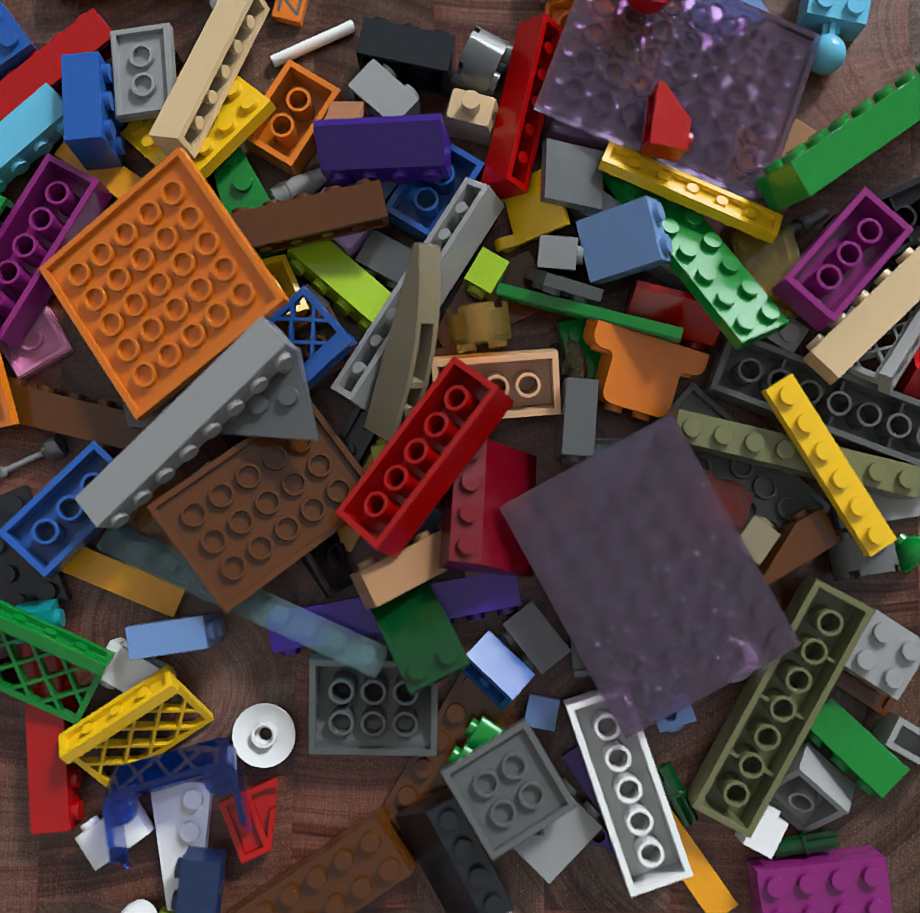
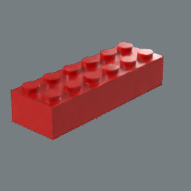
(424, 457)

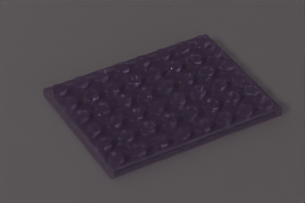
(722, 60)
(649, 576)

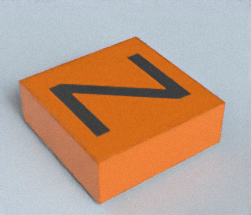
(290, 11)

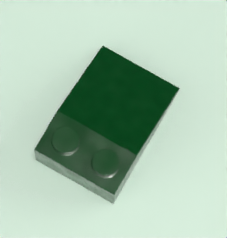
(420, 638)

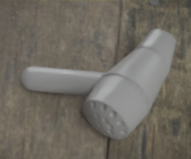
(302, 183)

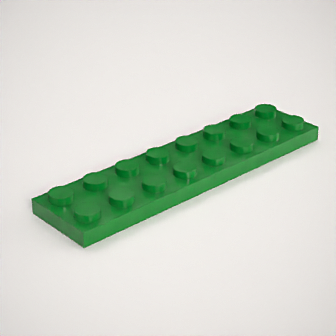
(711, 271)

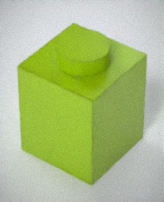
(485, 274)

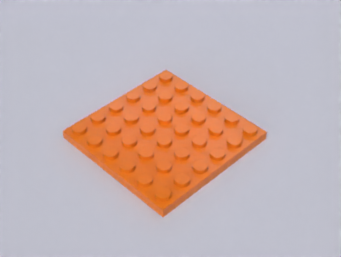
(162, 284)

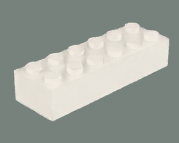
(628, 797)

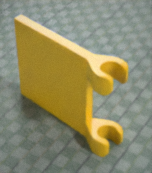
(530, 217)

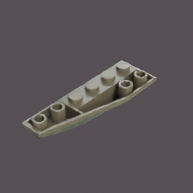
(410, 344)

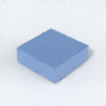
(542, 711)

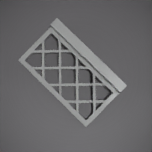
(897, 355)

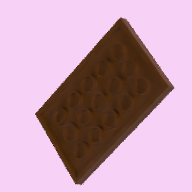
(258, 509)

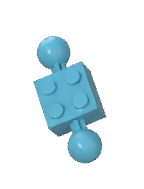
(835, 22)

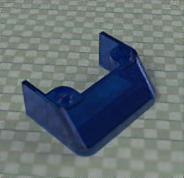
(212, 760)

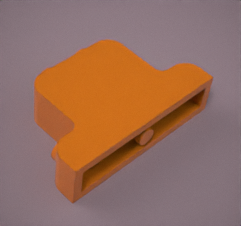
(638, 369)

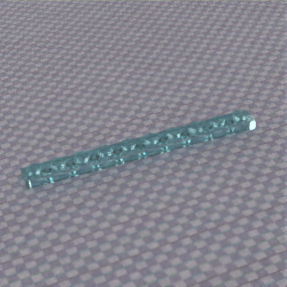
(260, 608)

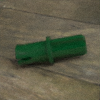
(676, 794)
(807, 843)

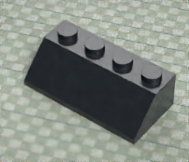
(453, 856)

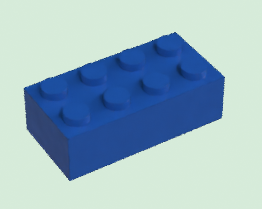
(53, 524)

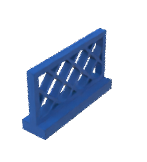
(332, 350)

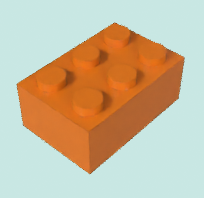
(288, 133)

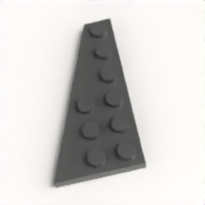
(276, 412)

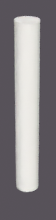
(313, 43)

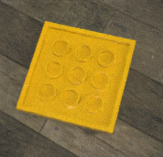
(237, 119)

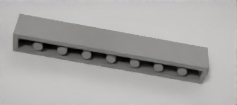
(459, 236)
(187, 424)

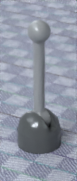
(52, 448)

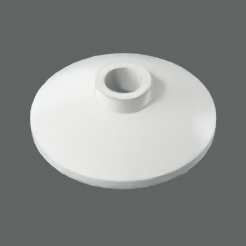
(255, 748)

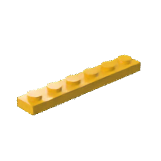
(691, 192)
(829, 465)

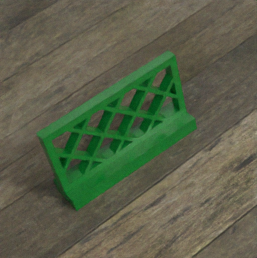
(56, 642)

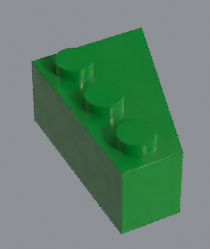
(855, 750)

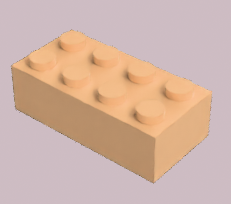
(524, 375)

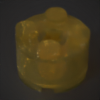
(479, 325)

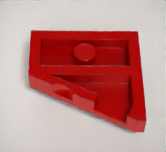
(262, 810)

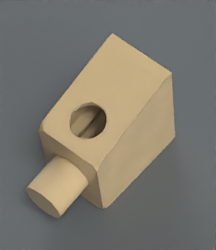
(470, 116)

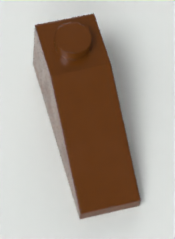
(800, 540)

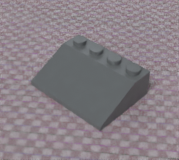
(367, 714)

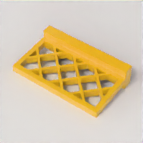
(122, 715)

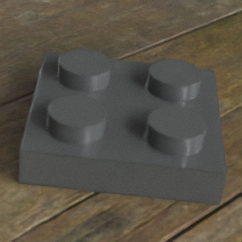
(562, 285)

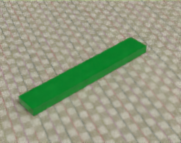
(588, 312)

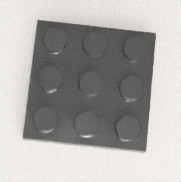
(508, 788)

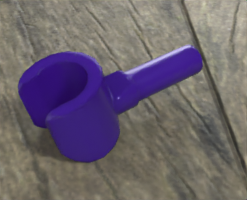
(604, 842)

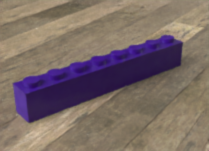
(457, 596)

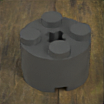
(482, 62)
(850, 563)

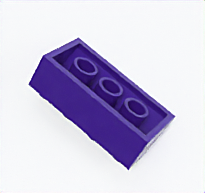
(383, 149)

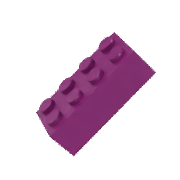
(842, 259)
(823, 883)

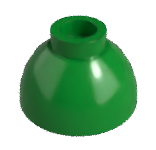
(908, 552)

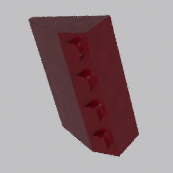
(473, 527)

